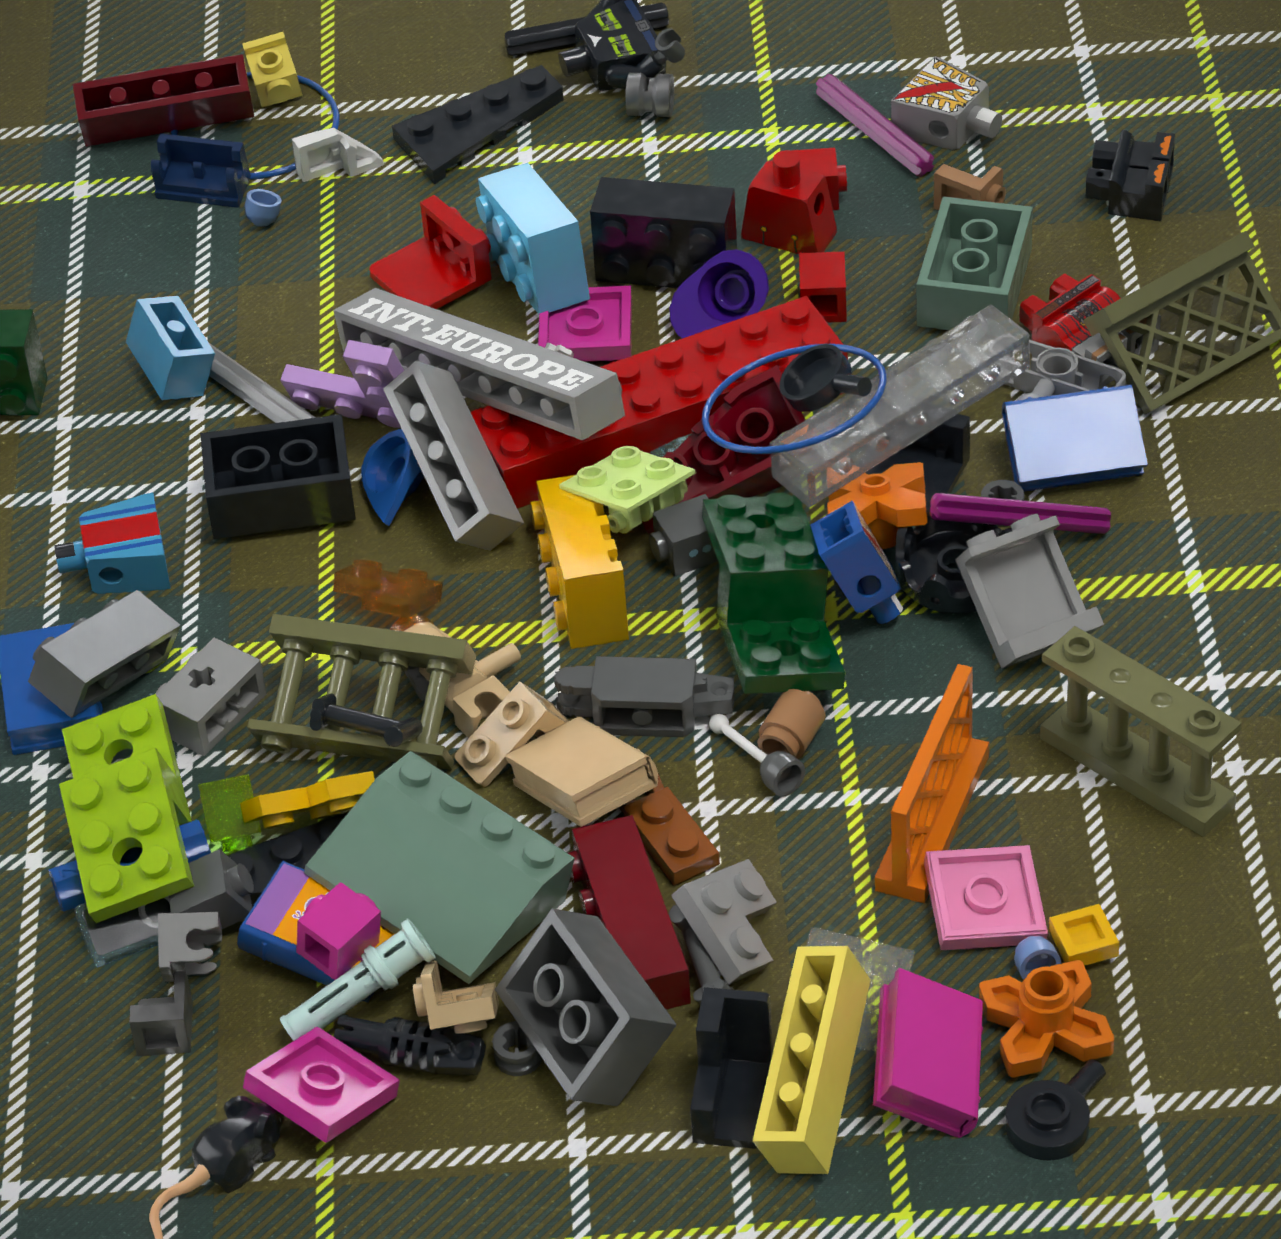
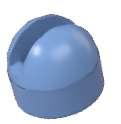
(262, 207)
(1035, 953)

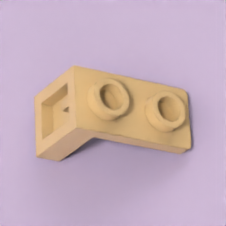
(505, 730)

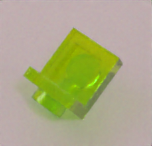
(224, 815)

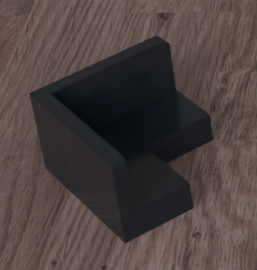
(732, 1066)

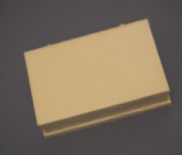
(582, 771)

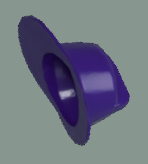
(719, 292)

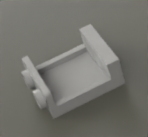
(1023, 589)

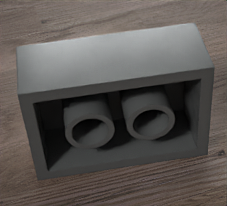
(585, 1007)

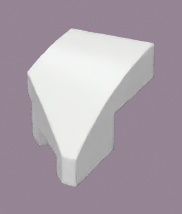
(330, 151)

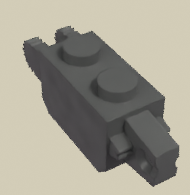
(643, 695)

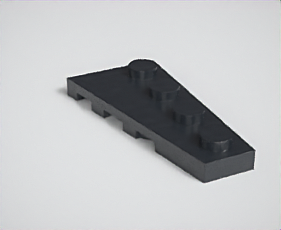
(465, 124)

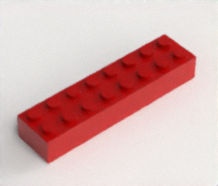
(660, 396)

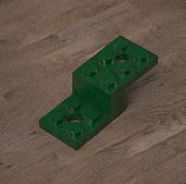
(772, 594)

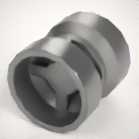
(649, 94)

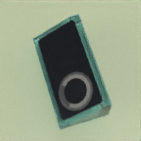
(121, 934)

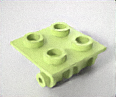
(631, 485)

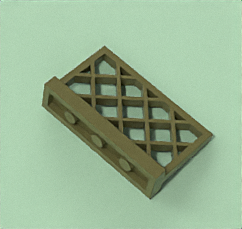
(1162, 295)

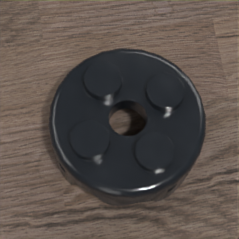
(924, 558)

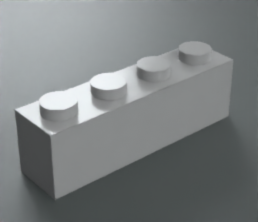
(453, 456)

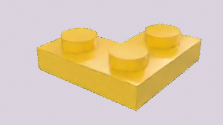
(320, 799)

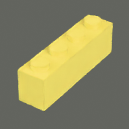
(812, 1060)

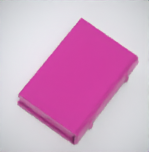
(929, 1053)

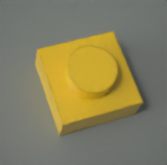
(1084, 935)

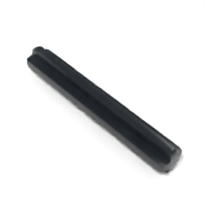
(563, 32)

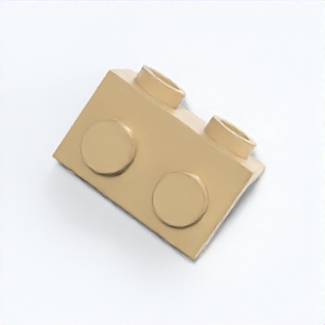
(462, 1007)

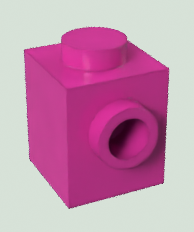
(338, 930)

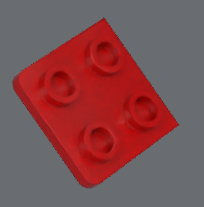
(441, 264)

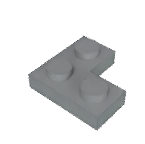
(719, 915)

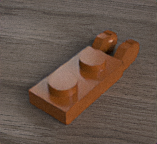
(671, 834)

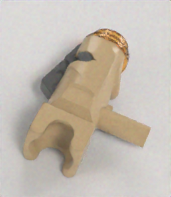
(468, 695)

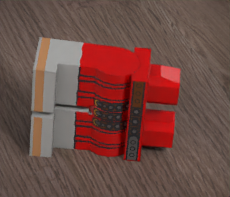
(1062, 323)

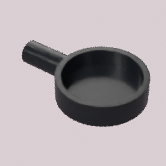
(819, 378)
(1052, 1117)

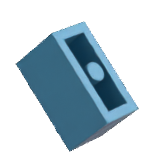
(170, 347)

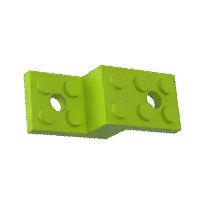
(125, 808)

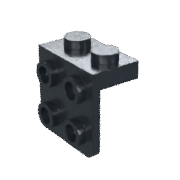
(941, 451)

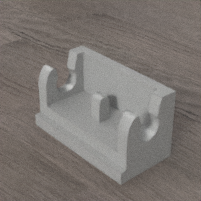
(183, 941)

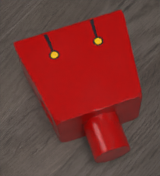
(789, 207)

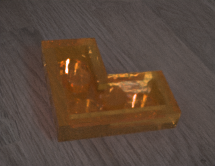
(386, 591)

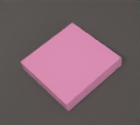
(984, 897)

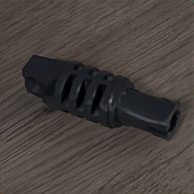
(414, 1045)

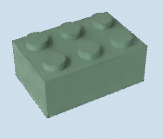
(973, 261)

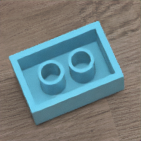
(533, 238)

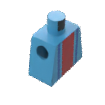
(119, 548)

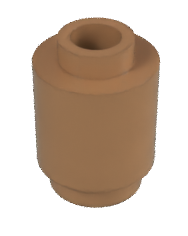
(791, 723)

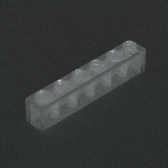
(917, 398)

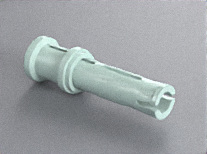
(378, 969)

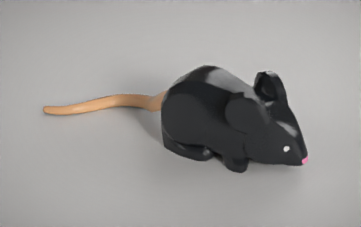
(227, 1151)

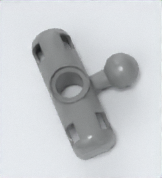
(1061, 372)

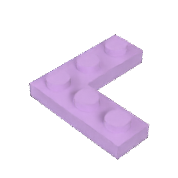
(352, 397)

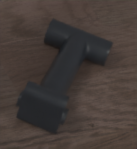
(394, 731)

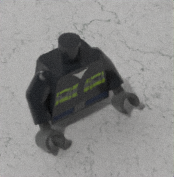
(619, 41)

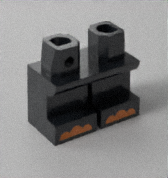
(1132, 175)

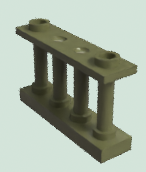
(346, 646)
(1126, 758)

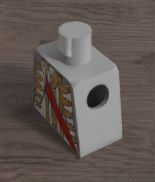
(944, 106)

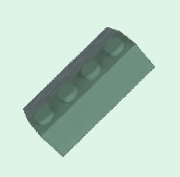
(446, 864)

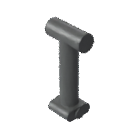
(702, 962)

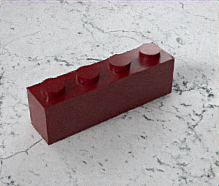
(163, 100)
(630, 905)

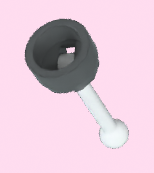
(779, 770)

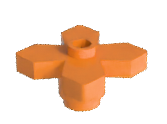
(886, 500)
(1045, 1014)

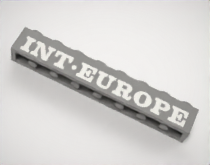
(488, 363)

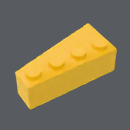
(583, 566)

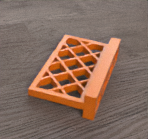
(934, 792)

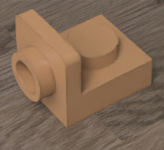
(959, 184)

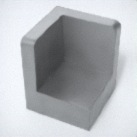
(164, 1023)

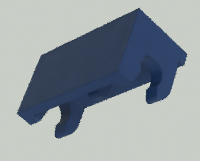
(200, 170)

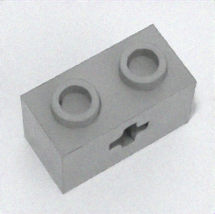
(211, 695)

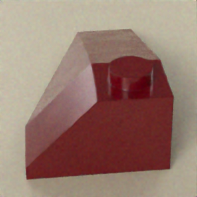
(750, 416)

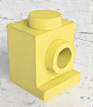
(272, 69)

